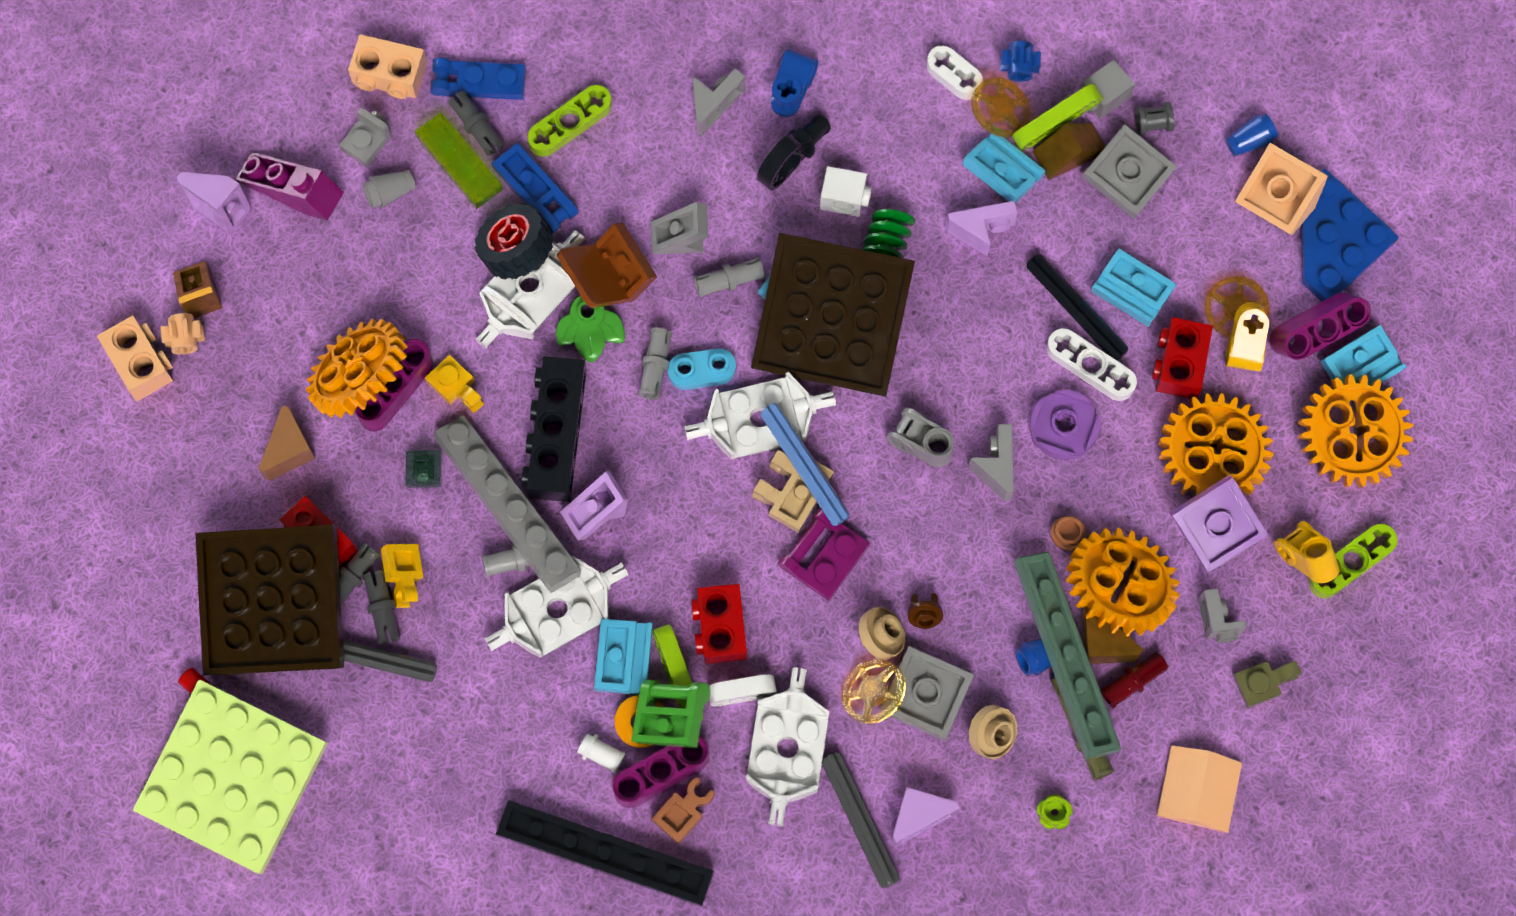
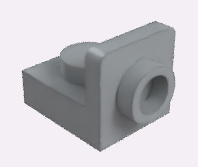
(366, 137)
(1214, 613)

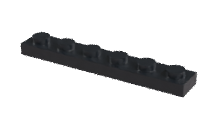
(605, 853)

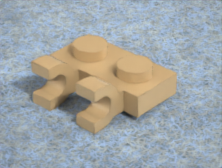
(795, 500)

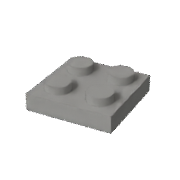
(1129, 171)
(931, 693)

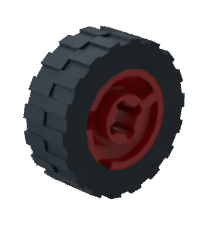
(514, 241)

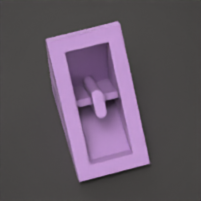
(919, 813)

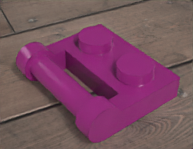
(833, 561)

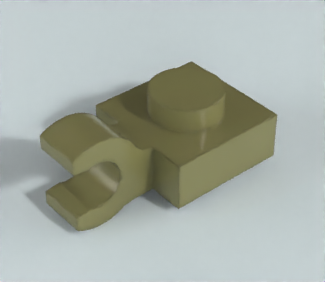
(1262, 684)

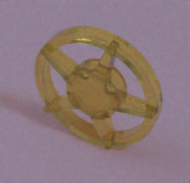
(1000, 106)
(1233, 302)
(873, 691)

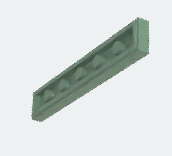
(1067, 655)

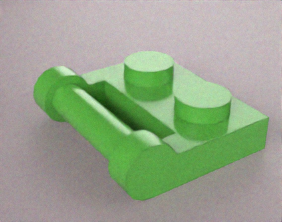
(669, 725)

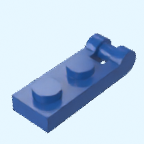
(479, 79)
(534, 186)

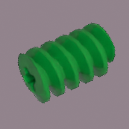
(887, 231)

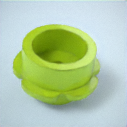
(1061, 805)

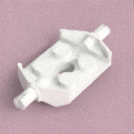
(522, 312)
(731, 412)
(536, 630)
(795, 718)

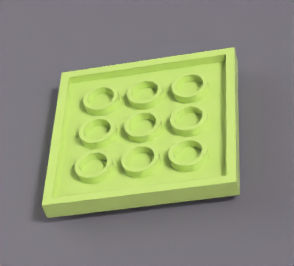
(230, 776)

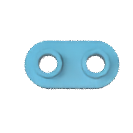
(702, 371)

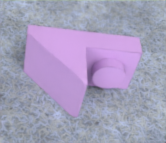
(973, 224)
(595, 506)

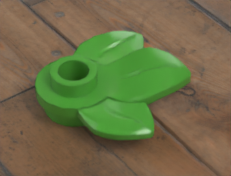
(591, 332)

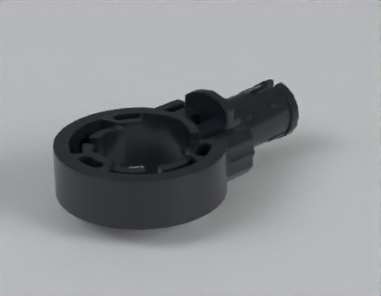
(791, 151)

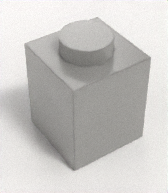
(1114, 86)

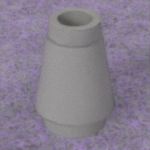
(387, 188)

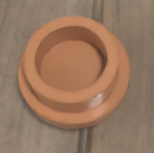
(1067, 532)

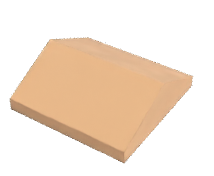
(1282, 189)
(1199, 788)

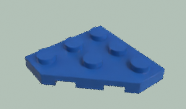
(1340, 240)

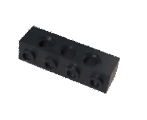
(555, 482)

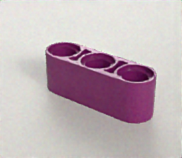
(1335, 326)
(391, 401)
(650, 786)

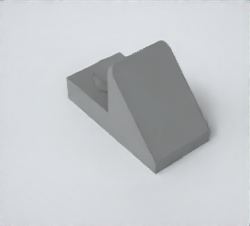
(712, 104)
(680, 230)
(998, 471)

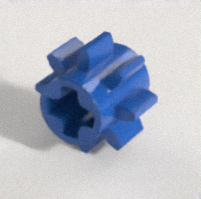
(1020, 61)

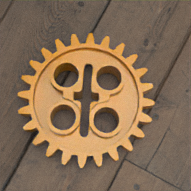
(356, 368)
(1217, 419)
(1387, 429)
(1146, 594)

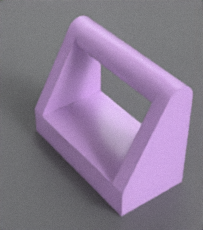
(215, 198)

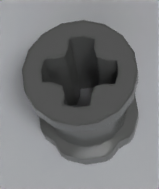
(1154, 118)

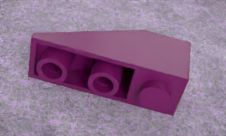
(291, 184)

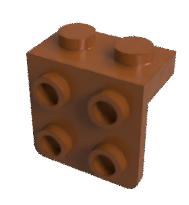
(608, 270)

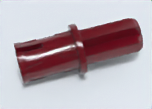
(1134, 679)

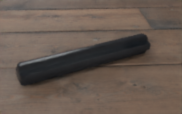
(1077, 307)

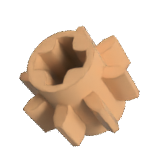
(182, 333)

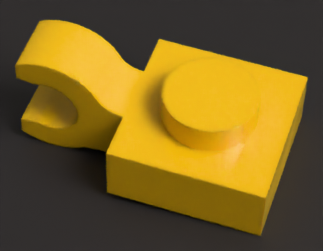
(454, 382)
(403, 567)

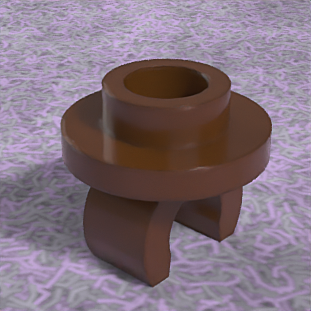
(925, 613)

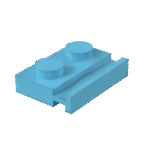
(1003, 167)
(1133, 287)
(1367, 355)
(623, 656)

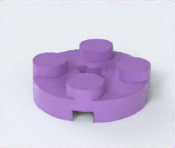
(1066, 444)

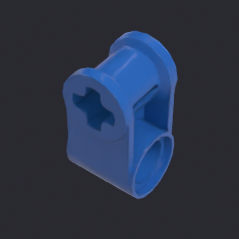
(793, 78)

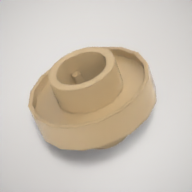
(881, 633)
(993, 731)

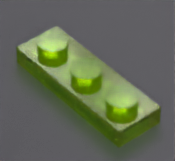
(458, 160)

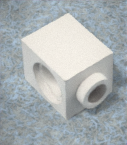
(844, 191)

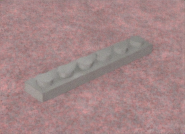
(507, 504)

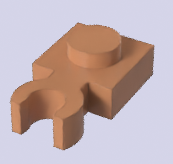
(680, 815)

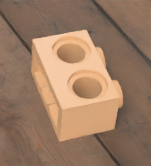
(391, 59)
(131, 360)

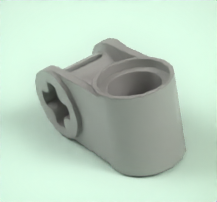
(917, 433)

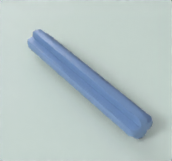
(805, 464)

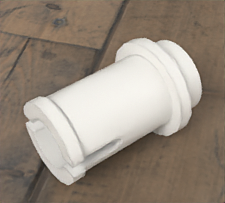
(601, 753)

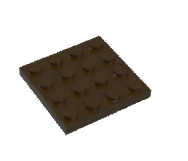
(833, 314)
(269, 600)

